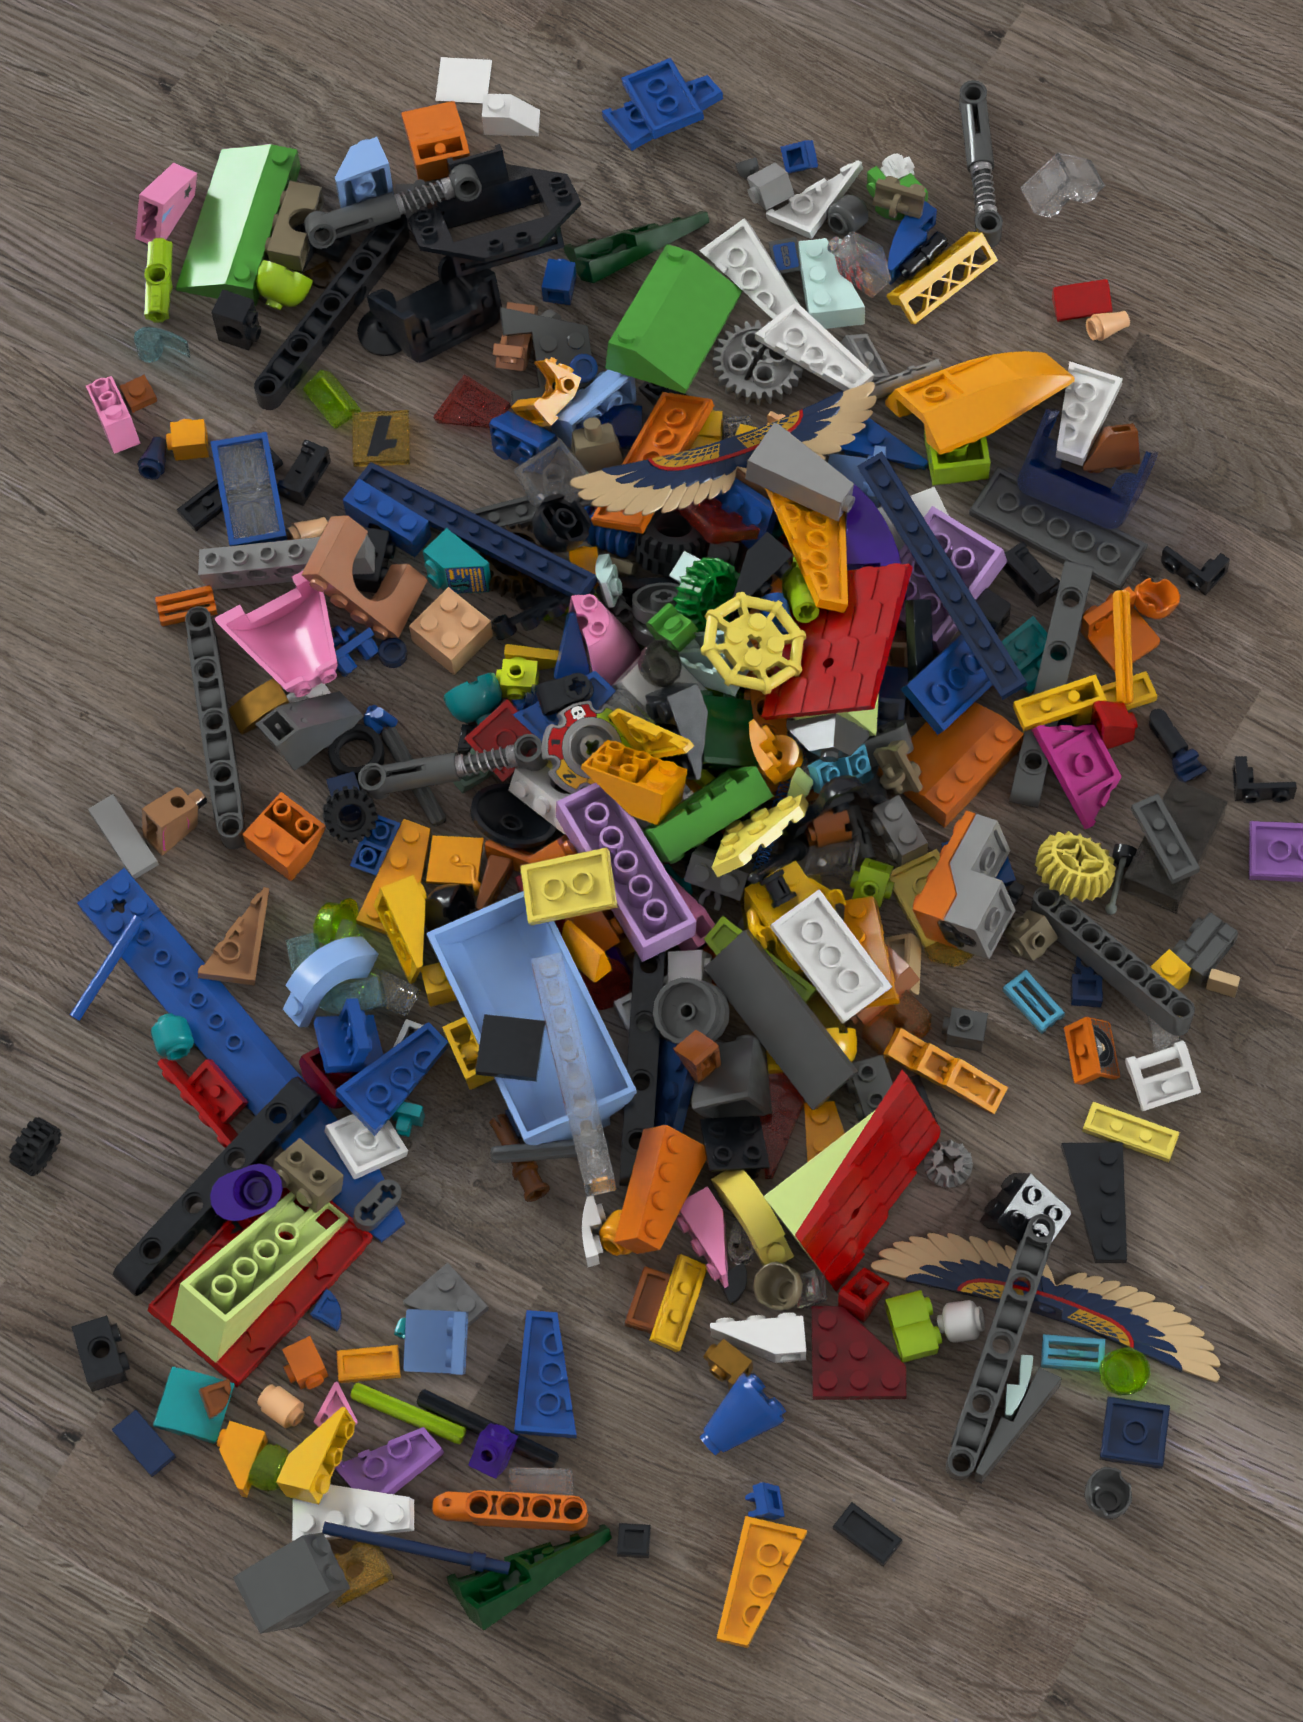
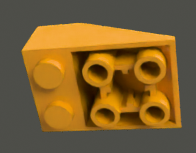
(637, 780)

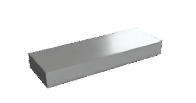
(123, 836)

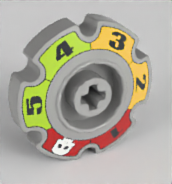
(567, 742)

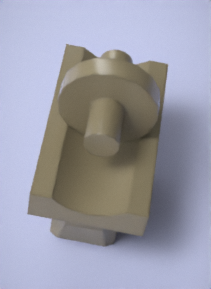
(899, 198)
(897, 769)

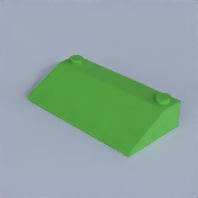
(237, 220)
(672, 321)

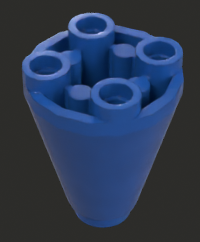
(742, 1415)

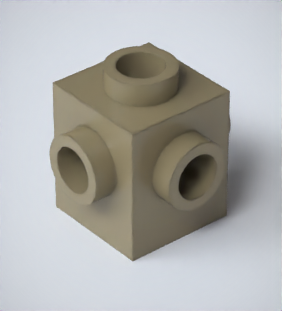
(1030, 935)

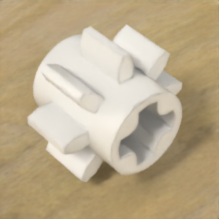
(897, 166)

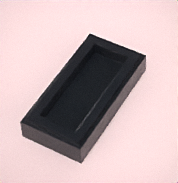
(867, 1534)

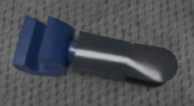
(1183, 760)

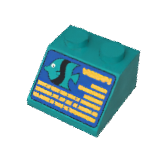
(455, 565)

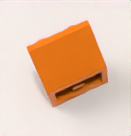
(284, 836)

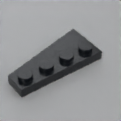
(1100, 1194)

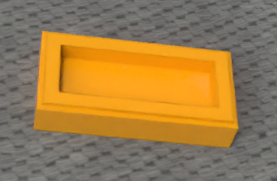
(368, 1364)

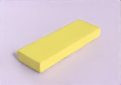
(1132, 1131)

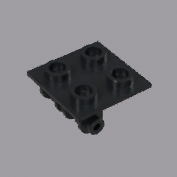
(735, 1144)

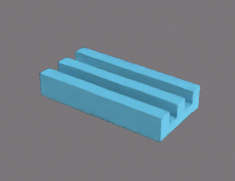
(1025, 1009)
(1072, 1364)

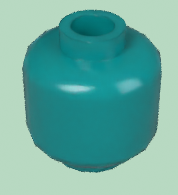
(172, 1036)

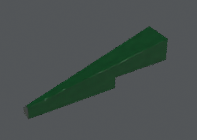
(611, 253)
(492, 1595)

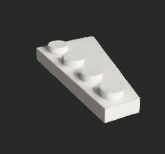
(750, 267)
(811, 346)
(1084, 411)
(355, 1509)

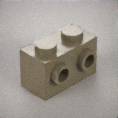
(308, 1175)

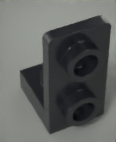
(1196, 579)
(1252, 792)

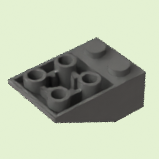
(308, 726)

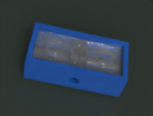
(248, 490)

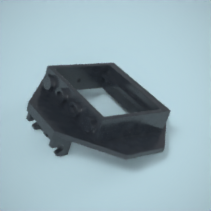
(503, 190)

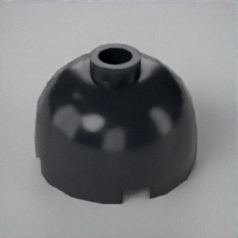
(560, 524)
(447, 905)

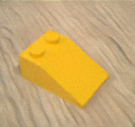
(403, 918)

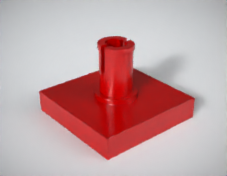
(499, 731)

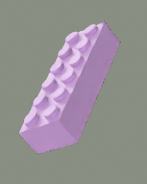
(646, 897)

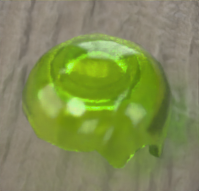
(1124, 1371)
(268, 1467)

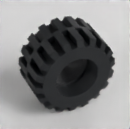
(666, 541)

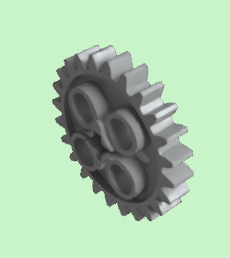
(735, 351)

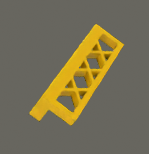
(942, 265)

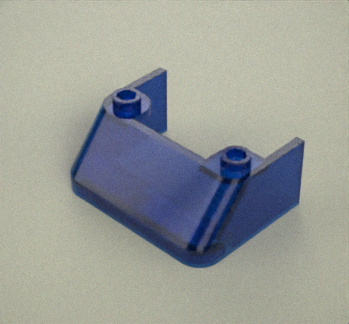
(1049, 482)

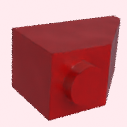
(1113, 723)

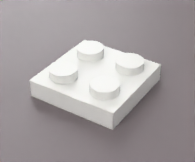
(361, 1149)

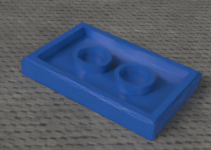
(662, 98)

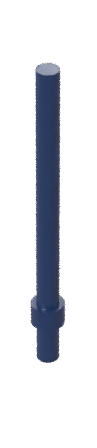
(476, 1561)

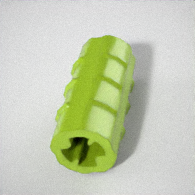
(800, 597)

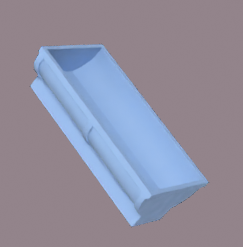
(493, 974)

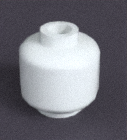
(961, 1321)

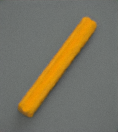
(1123, 647)

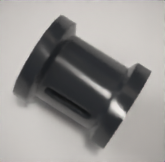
(777, 888)

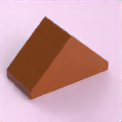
(699, 1055)

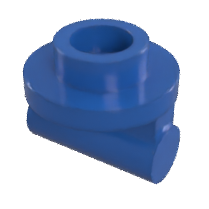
(377, 718)

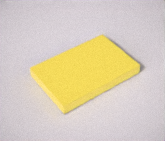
(909, 882)
(568, 886)

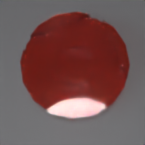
(610, 987)

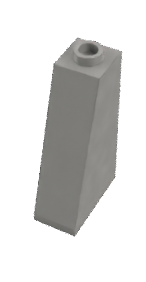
(799, 474)

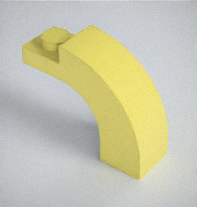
(754, 1214)

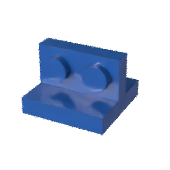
(348, 1040)

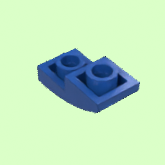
(373, 850)

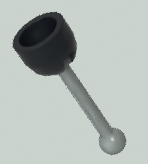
(1123, 856)

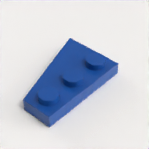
(535, 721)

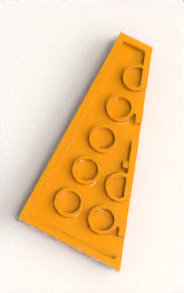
(818, 549)

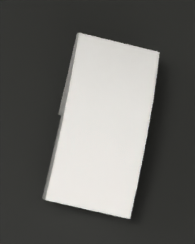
(591, 1223)

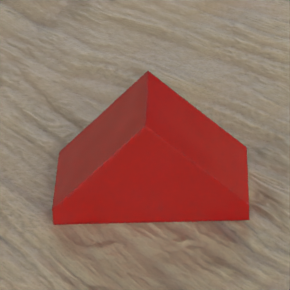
(862, 1293)

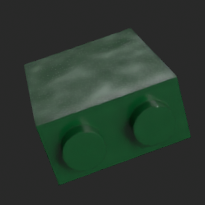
(727, 733)

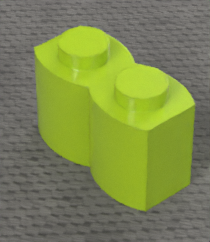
(912, 1326)

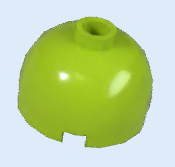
(281, 285)

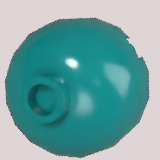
(474, 700)

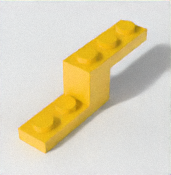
(1077, 701)

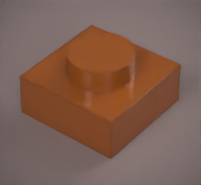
(138, 393)

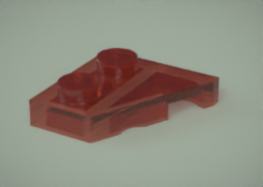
(471, 405)

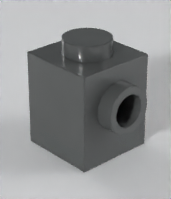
(965, 1029)

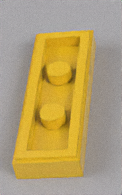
(678, 1303)

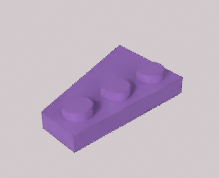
(391, 1465)

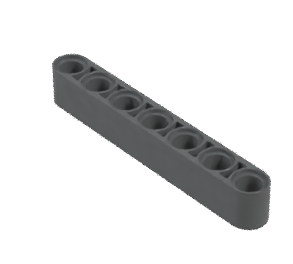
(1116, 972)

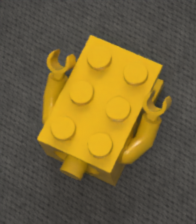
(761, 913)

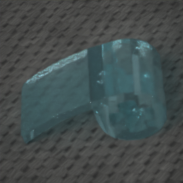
(151, 341)

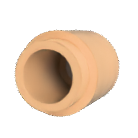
(281, 1406)

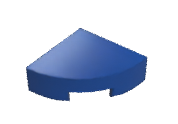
(327, 1311)

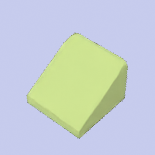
(800, 783)

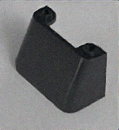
(440, 312)

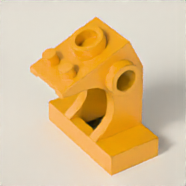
(544, 409)

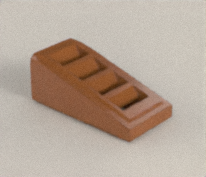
(495, 878)

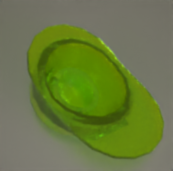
(330, 916)

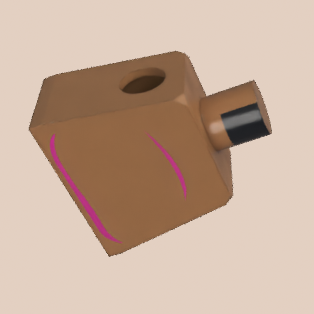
(171, 818)

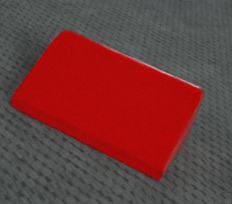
(1081, 300)

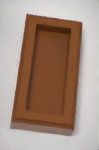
(647, 1299)

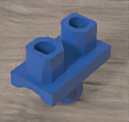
(362, 643)

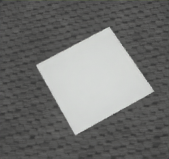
(463, 80)

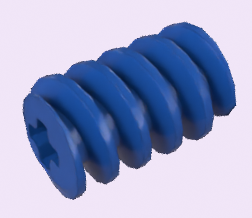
(612, 540)

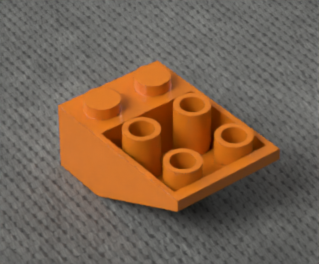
(433, 137)

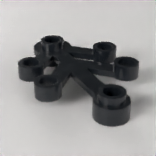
(540, 606)

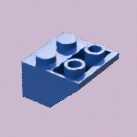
(518, 438)

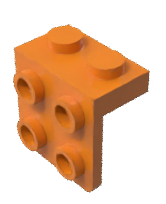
(1099, 631)

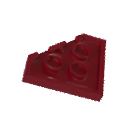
(851, 1360)

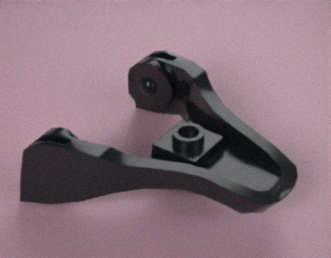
(836, 796)

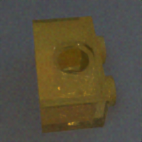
(374, 1574)

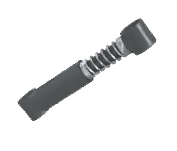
(980, 159)
(389, 207)
(448, 767)

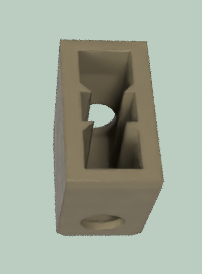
(596, 446)

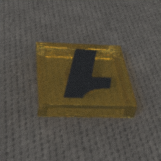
(381, 438)

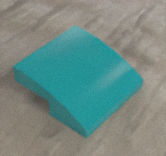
(1027, 649)
(182, 1407)

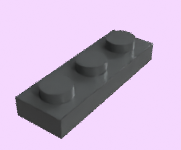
(1165, 838)

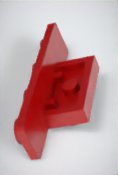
(209, 1094)

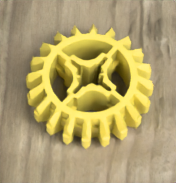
(1075, 866)

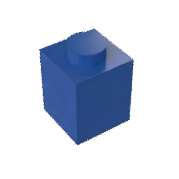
(559, 281)

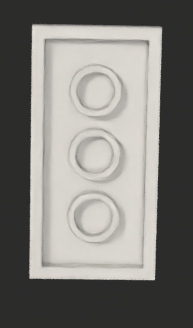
(830, 956)

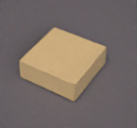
(1223, 983)

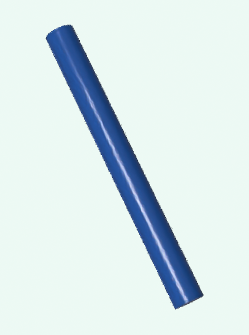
(107, 967)

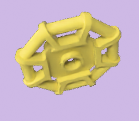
(758, 628)

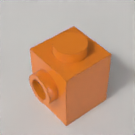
(304, 1364)

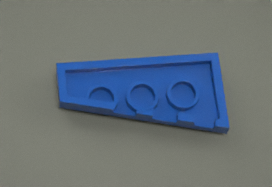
(631, 127)

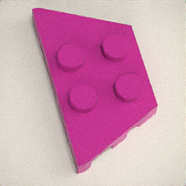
(1080, 766)

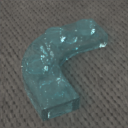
(368, 991)

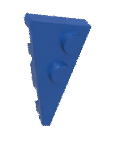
(895, 449)

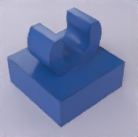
(767, 1501)

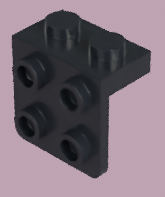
(1018, 1202)

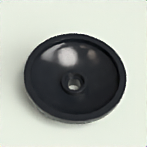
(508, 819)

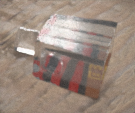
(861, 262)

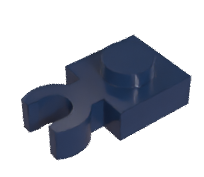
(1085, 986)

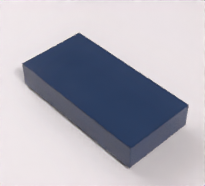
(143, 1443)

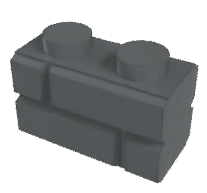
(1205, 946)

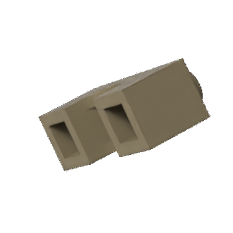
(286, 245)

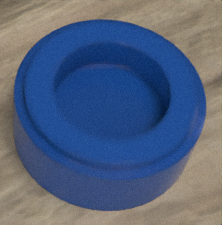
(584, 367)

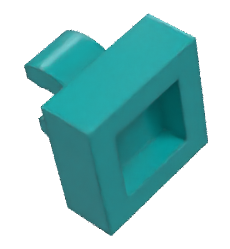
(406, 1116)

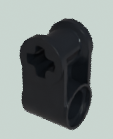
(558, 693)

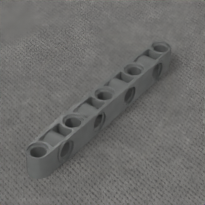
(1061, 638)
(217, 743)
(993, 1366)

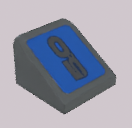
(785, 254)

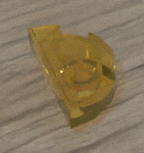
(947, 955)

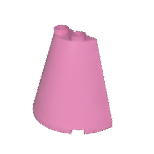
(288, 637)
(608, 640)

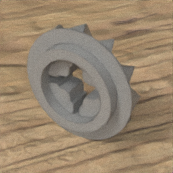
(942, 1175)

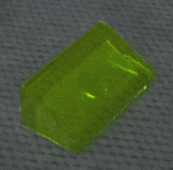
(331, 398)

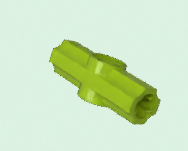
(158, 267)

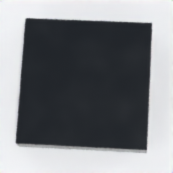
(510, 1047)

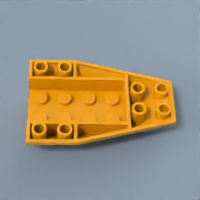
(978, 396)

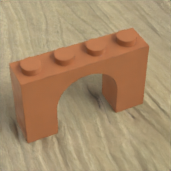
(331, 573)

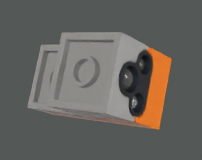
(961, 896)

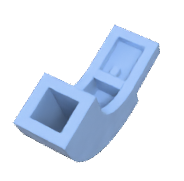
(322, 971)

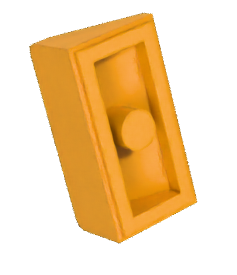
(585, 953)

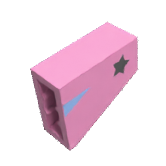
(164, 202)

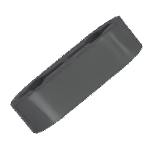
(381, 1210)

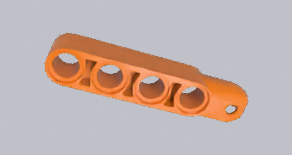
(461, 1504)

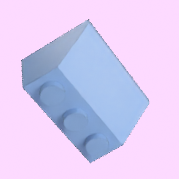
(363, 173)
(604, 392)

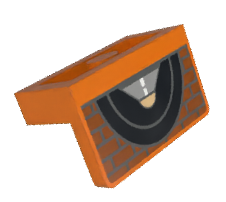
(1091, 1050)

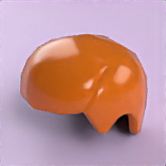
(1156, 599)

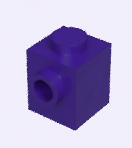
(493, 1450)

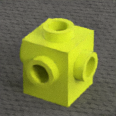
(517, 677)

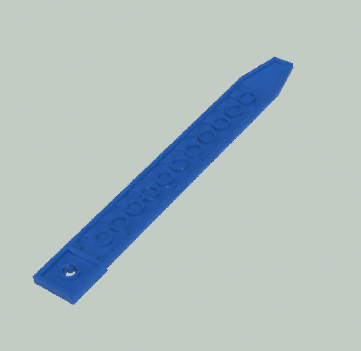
(219, 1025)

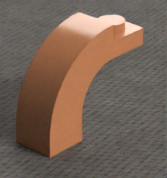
(515, 350)

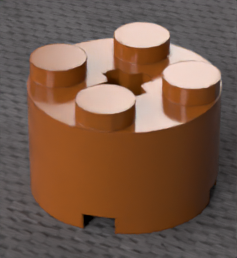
(828, 827)

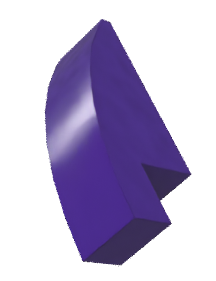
(868, 536)

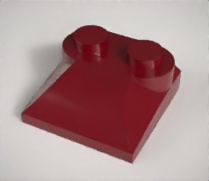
(322, 1082)

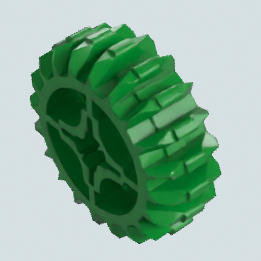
(705, 588)

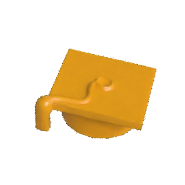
(455, 861)

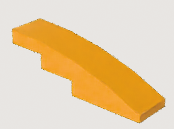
(945, 1070)

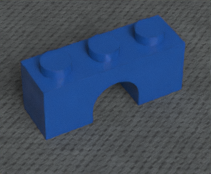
(371, 506)

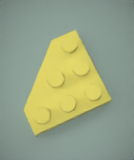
(763, 827)

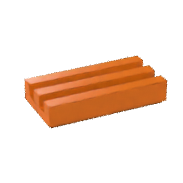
(184, 601)

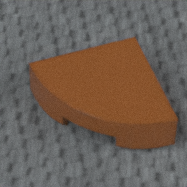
(215, 1397)

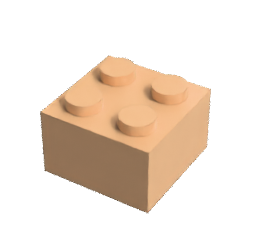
(451, 631)

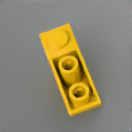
(312, 1463)

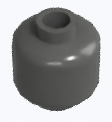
(847, 215)

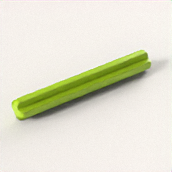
(408, 1413)

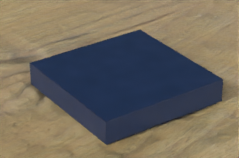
(1135, 1432)

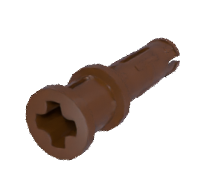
(523, 1171)

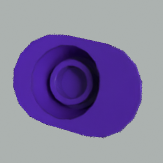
(246, 1192)

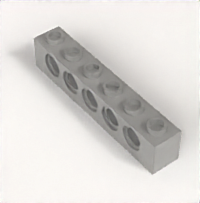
(268, 562)

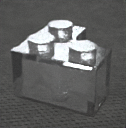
(1059, 181)

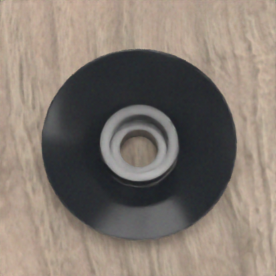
(374, 338)

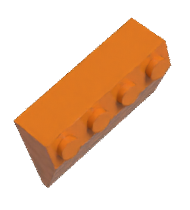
(961, 760)

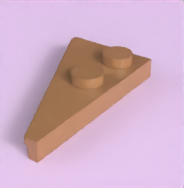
(238, 954)

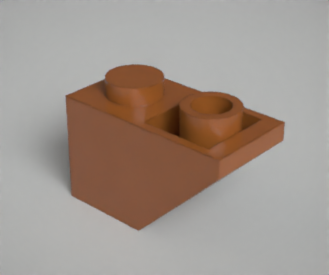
(1114, 447)

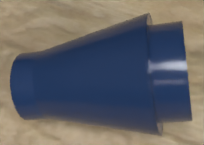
(153, 460)

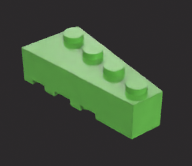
(707, 812)

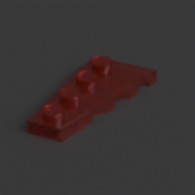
(716, 523)

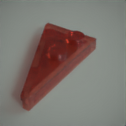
(779, 1125)

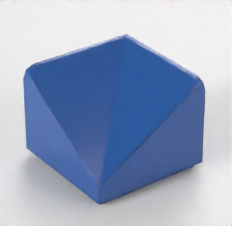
(799, 156)

